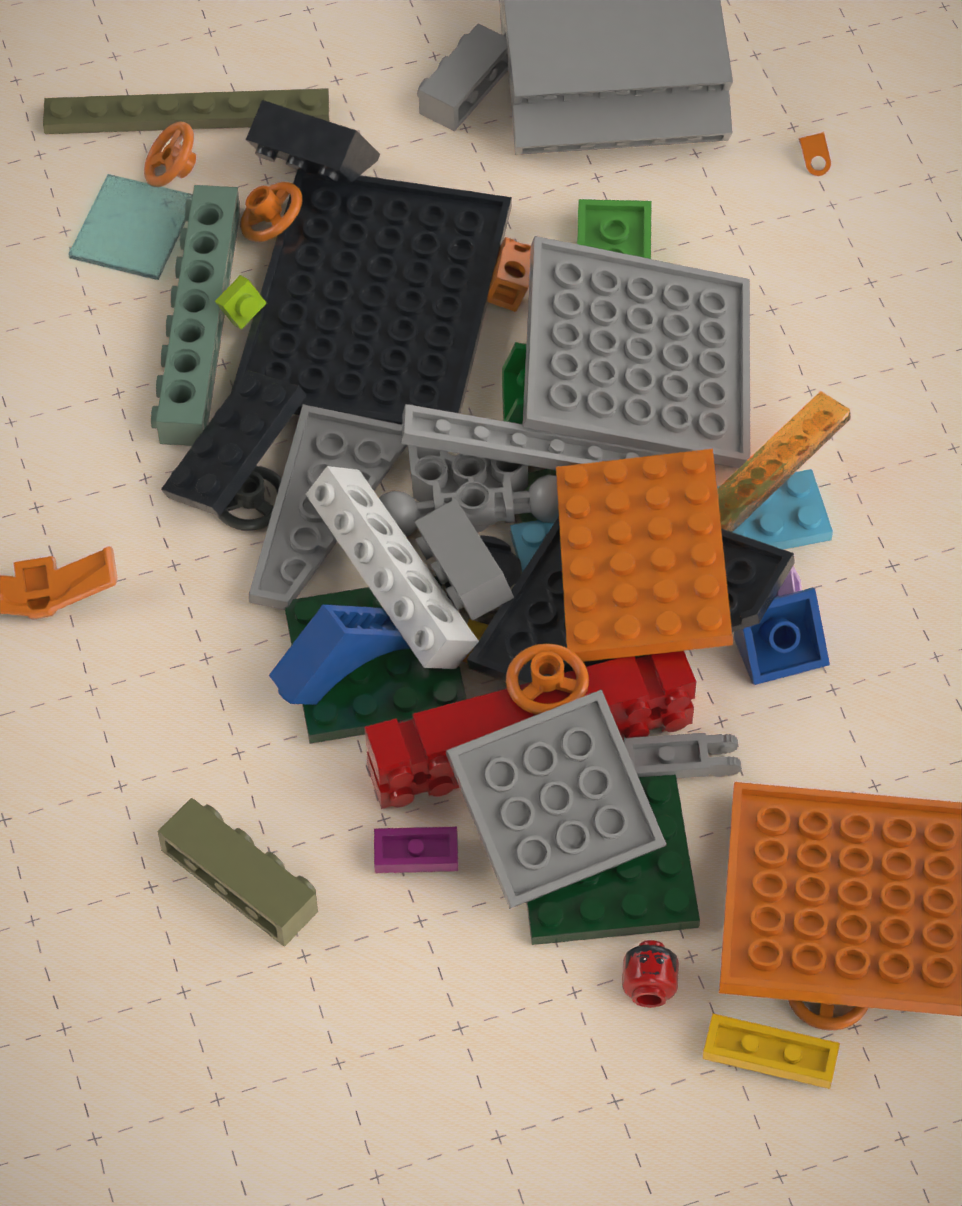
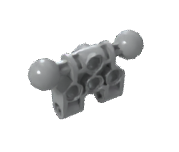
(482, 486)

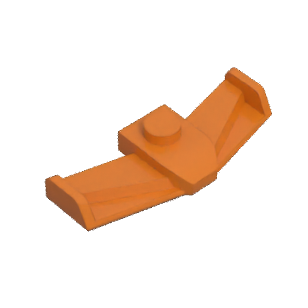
(43, 589)

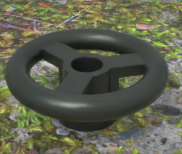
(252, 497)

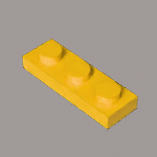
(771, 1051)

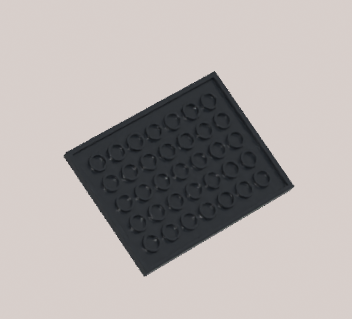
(378, 295)

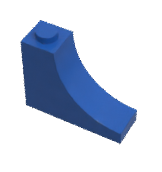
(331, 648)

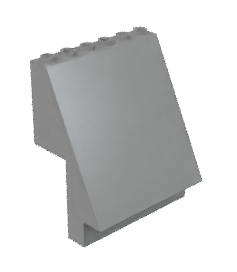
(616, 73)

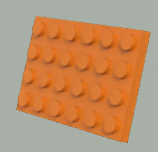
(642, 556)

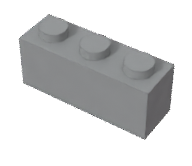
(464, 77)
(462, 560)

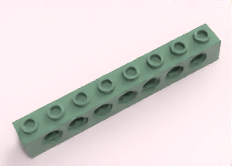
(197, 319)

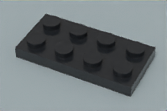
(233, 442)

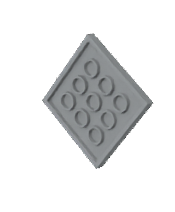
(555, 799)

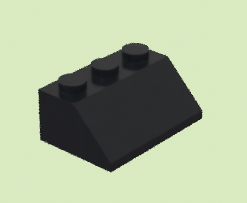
(310, 143)

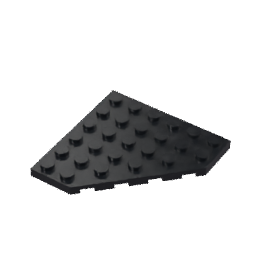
(538, 610)

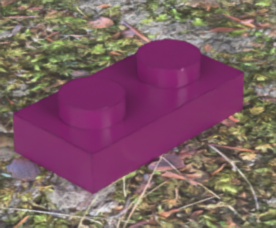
(415, 849)

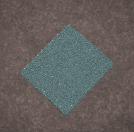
(131, 227)

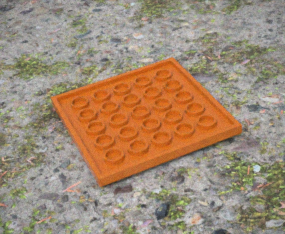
(844, 899)

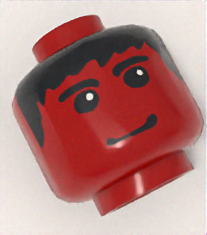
(650, 974)

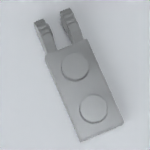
(683, 755)

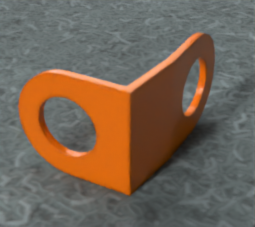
(815, 146)

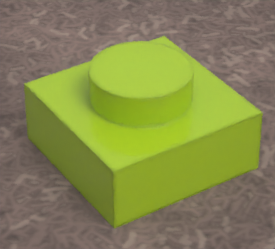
(240, 302)

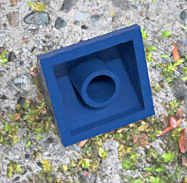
(785, 640)

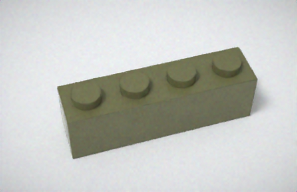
(239, 871)

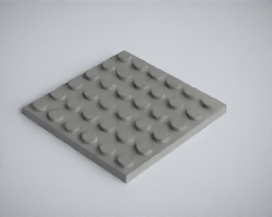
(637, 352)

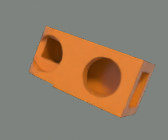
(510, 275)

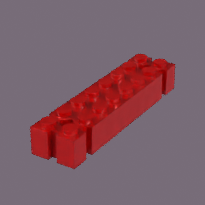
(412, 754)

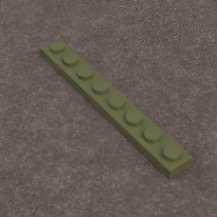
(159, 111)

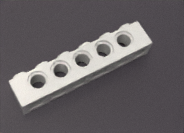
(391, 568)

